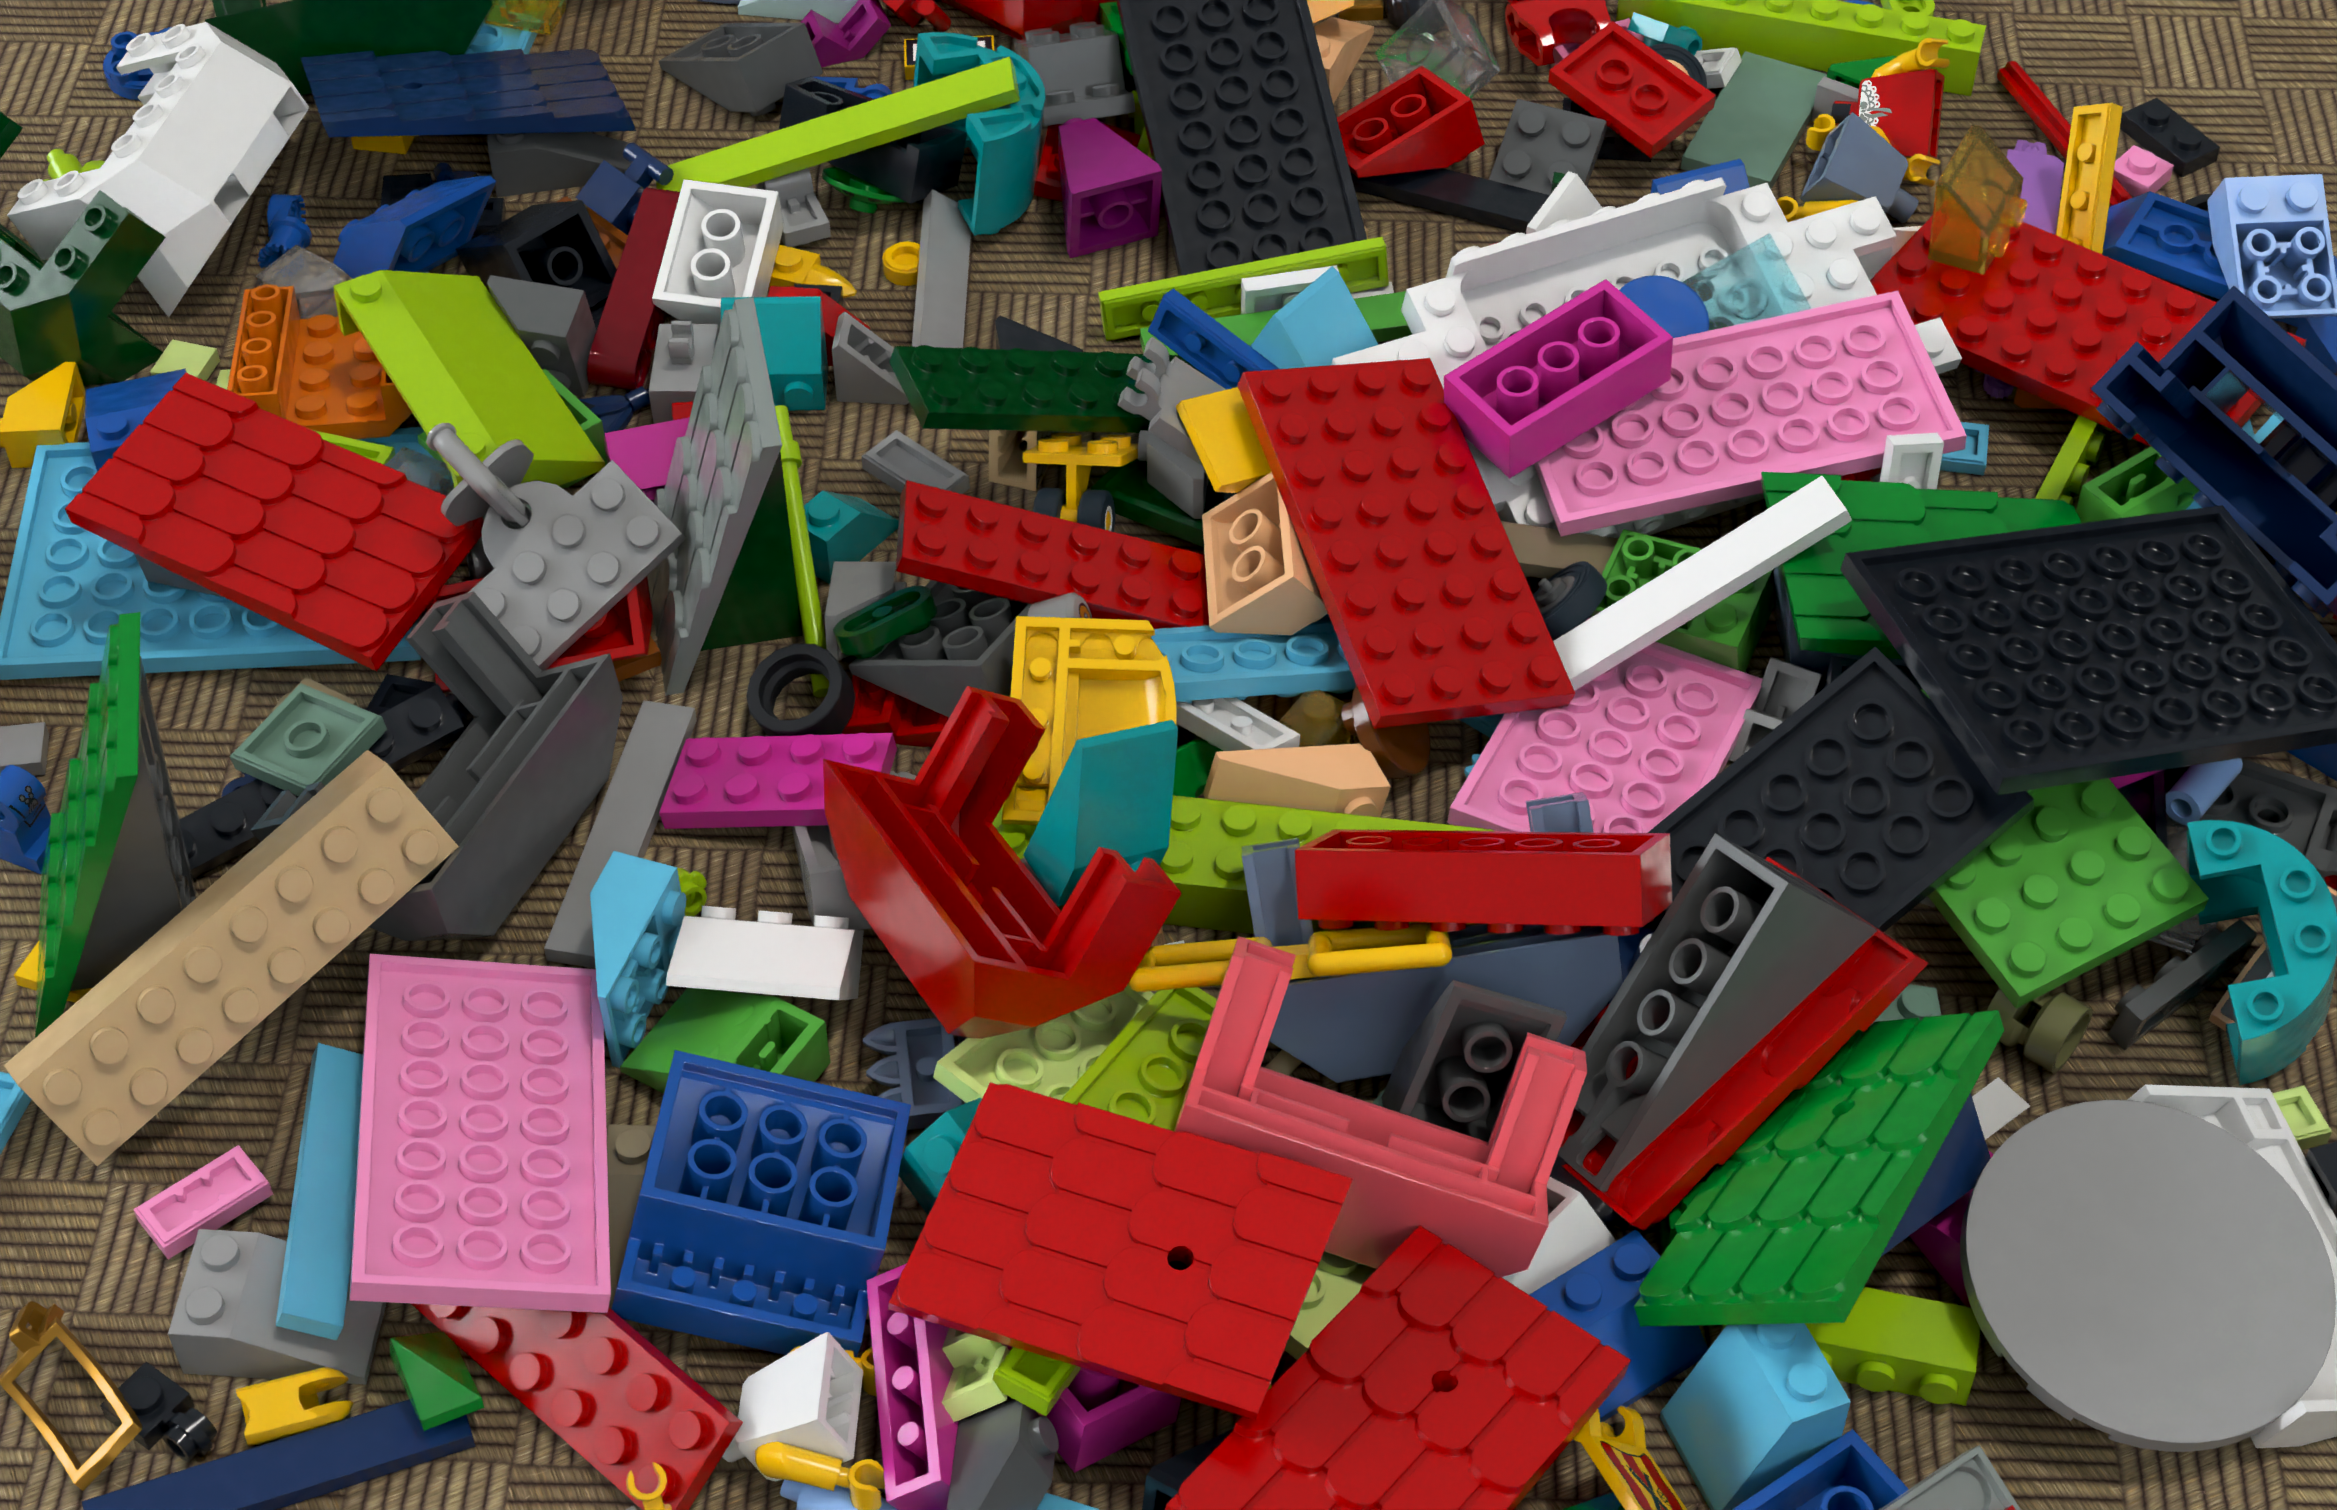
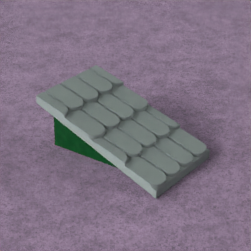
(728, 499)

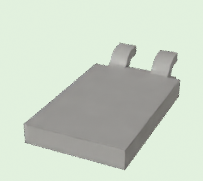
(1164, 387)

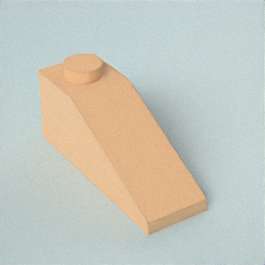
(1340, 48)
(1307, 778)

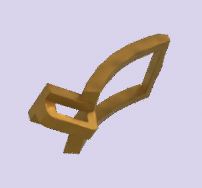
(31, 1341)

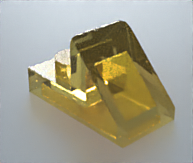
(528, 15)

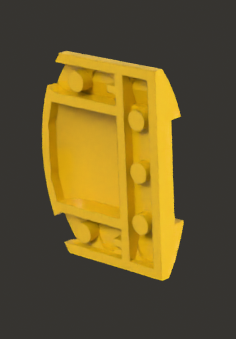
(1081, 684)

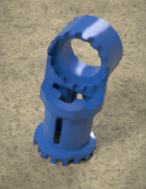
(284, 227)

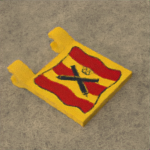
(1627, 1463)

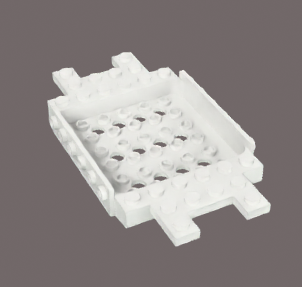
(1670, 235)

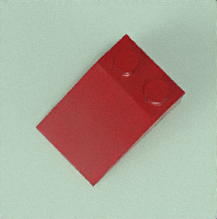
(1410, 127)

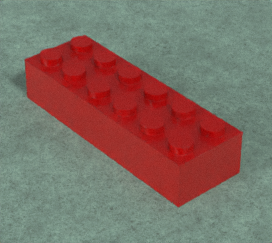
(1484, 879)

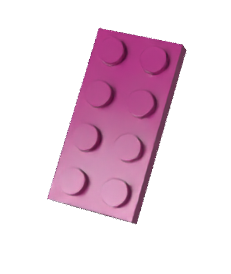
(763, 778)

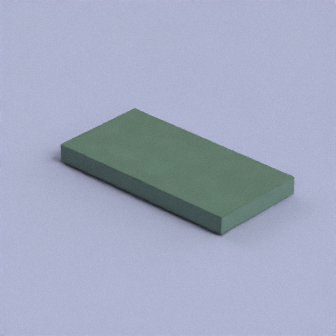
(1756, 118)

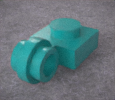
(1659, 33)

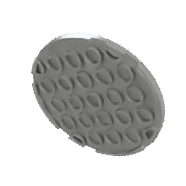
(2148, 1275)

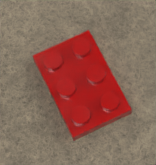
(1631, 89)

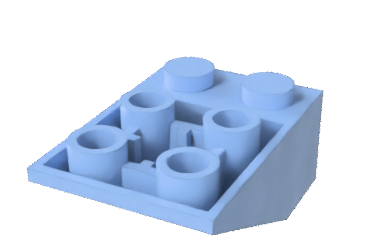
(2276, 243)

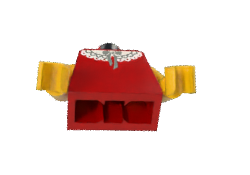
(1906, 104)

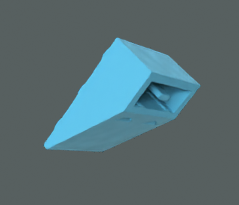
(635, 931)

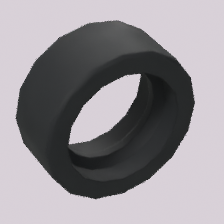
(784, 667)

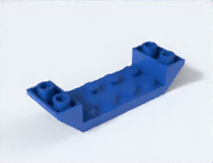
(2177, 246)

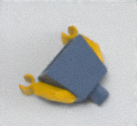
(1851, 166)

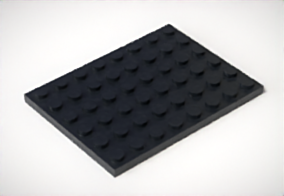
(2105, 646)

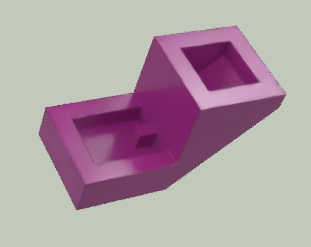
(851, 37)

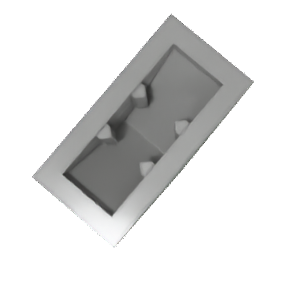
(863, 365)

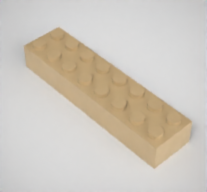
(231, 957)

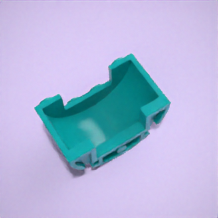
(1000, 139)
(2262, 874)

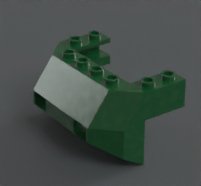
(331, 27)
(65, 304)

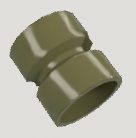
(2053, 1032)

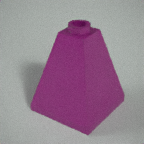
(1106, 188)

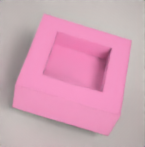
(2141, 171)

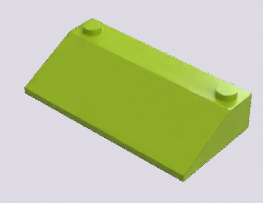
(465, 367)

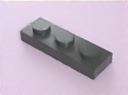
(2180, 982)

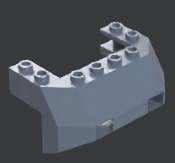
(1362, 1021)

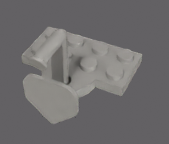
(566, 554)

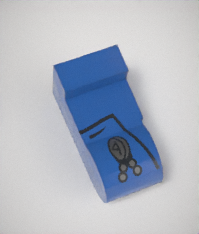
(23, 819)

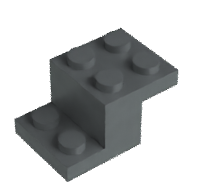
(1078, 72)

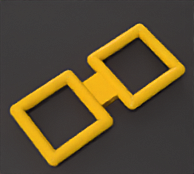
(1324, 955)

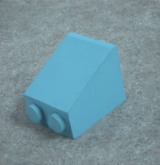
(1315, 326)
(1754, 1410)

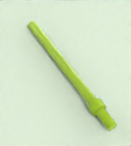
(803, 562)

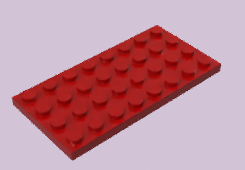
(2048, 314)
(1404, 542)

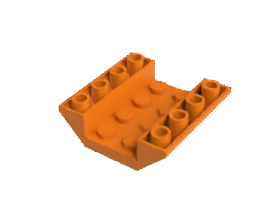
(311, 369)

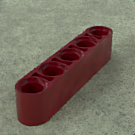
(630, 319)

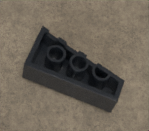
(900, 167)

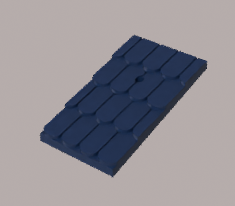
(464, 93)

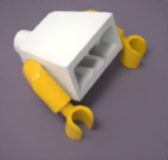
(805, 1420)

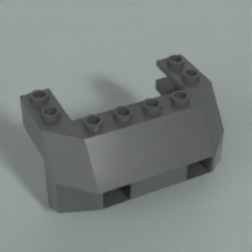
(509, 779)

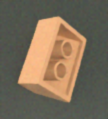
(1257, 566)

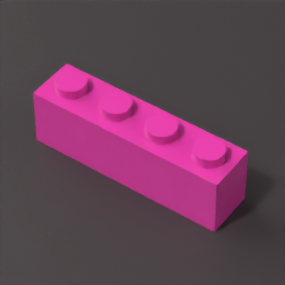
(910, 1388)

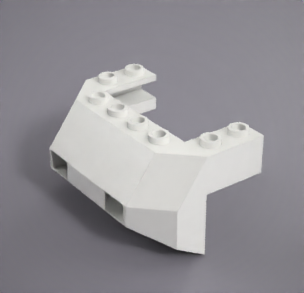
(189, 158)

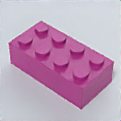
(1558, 377)

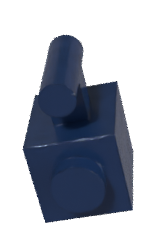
(618, 194)

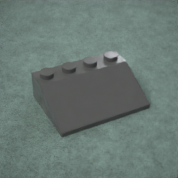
(962, 647)

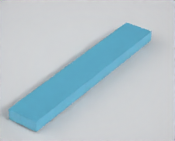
(323, 1198)

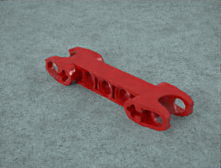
(1544, 24)

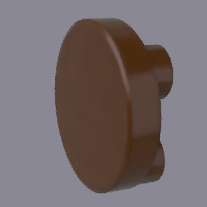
(1397, 749)

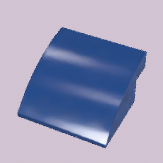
(761, 1207)

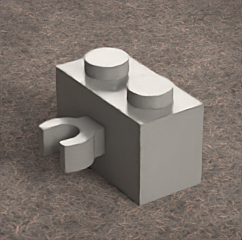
(678, 363)

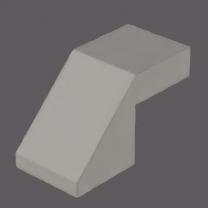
(1782, 693)

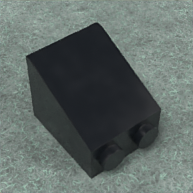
(544, 246)

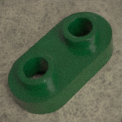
(885, 620)

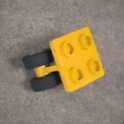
(1077, 503)

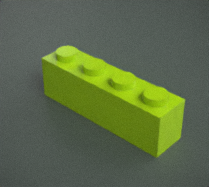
(1903, 1346)

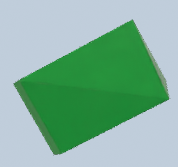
(434, 1378)

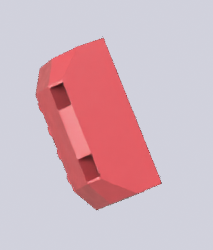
(1403, 1169)

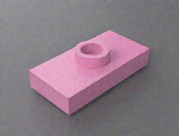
(203, 1201)

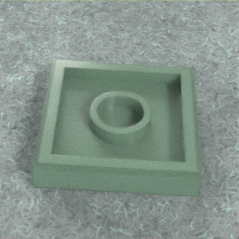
(307, 740)

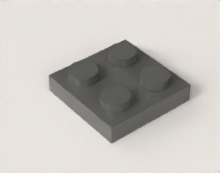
(1546, 142)

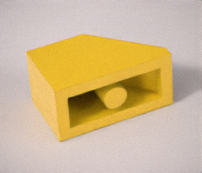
(43, 414)

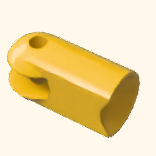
(291, 1405)

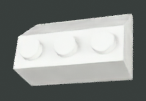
(718, 248)
(767, 955)

